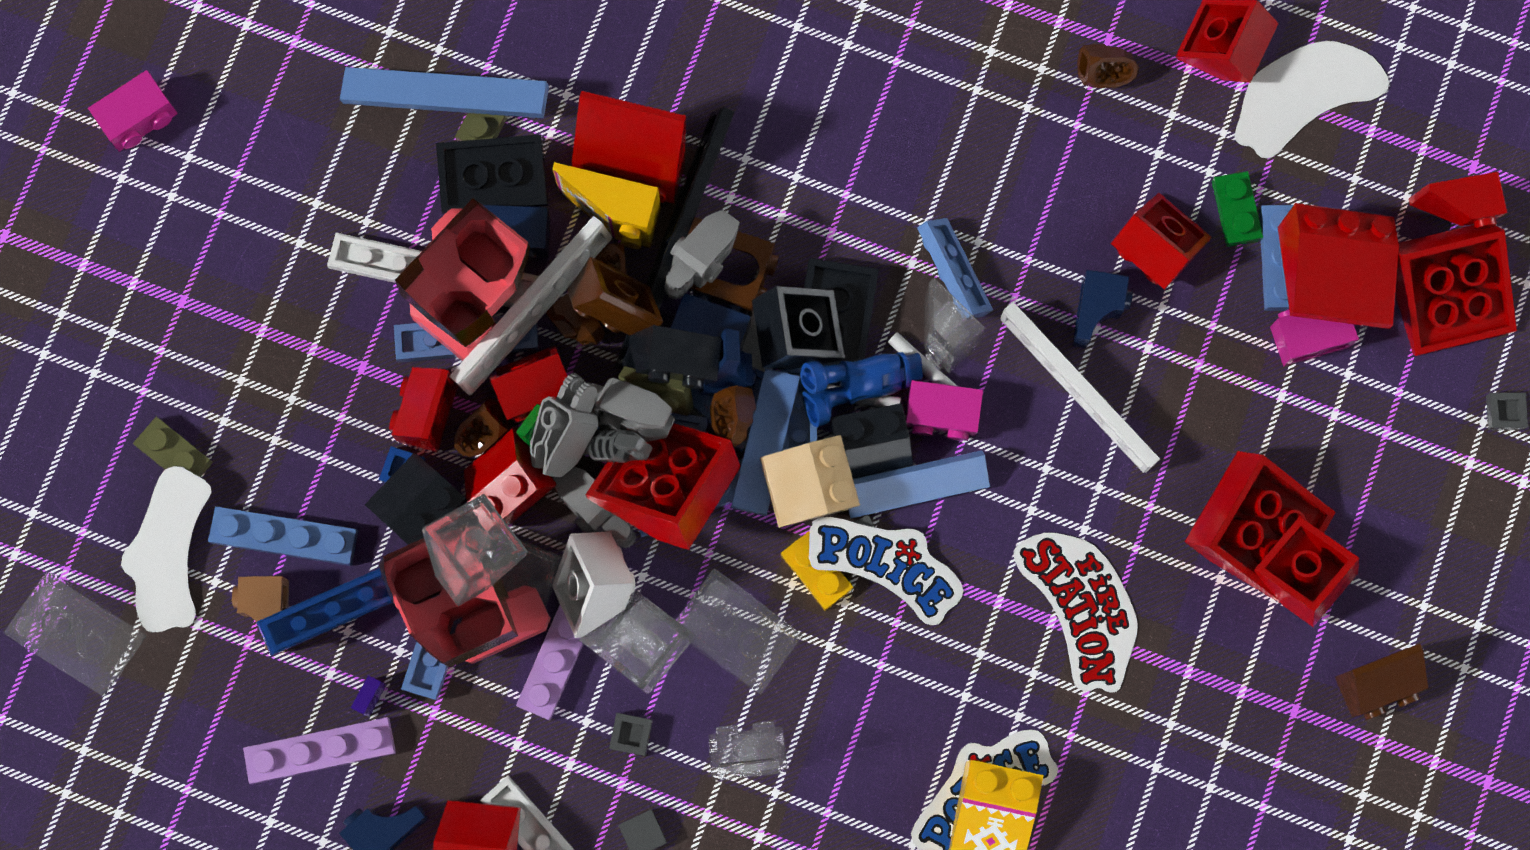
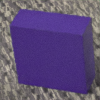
(368, 696)

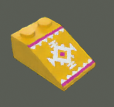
(623, 206)
(995, 808)

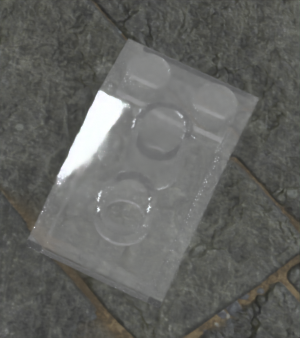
(738, 631)
(75, 633)
(640, 642)
(747, 752)

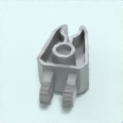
(701, 253)
(631, 408)
(564, 427)
(591, 516)

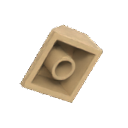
(809, 481)

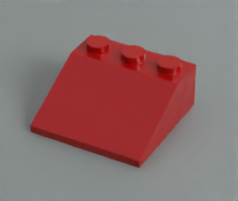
(630, 142)
(1340, 265)
(1455, 288)
(673, 488)
(1251, 514)

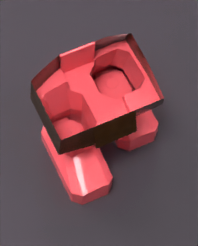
(464, 276)
(488, 622)

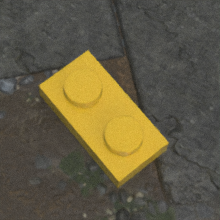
(824, 585)

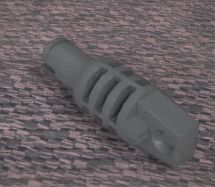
(617, 446)

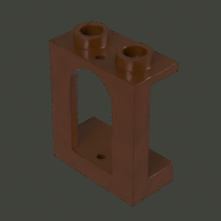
(739, 295)

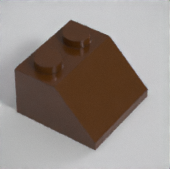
(613, 298)
(1383, 682)

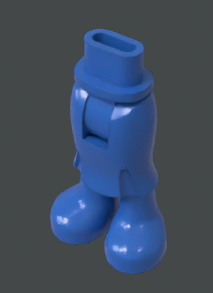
(857, 381)

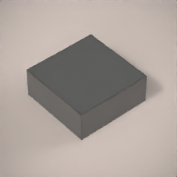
(1506, 411)
(631, 734)
(643, 832)

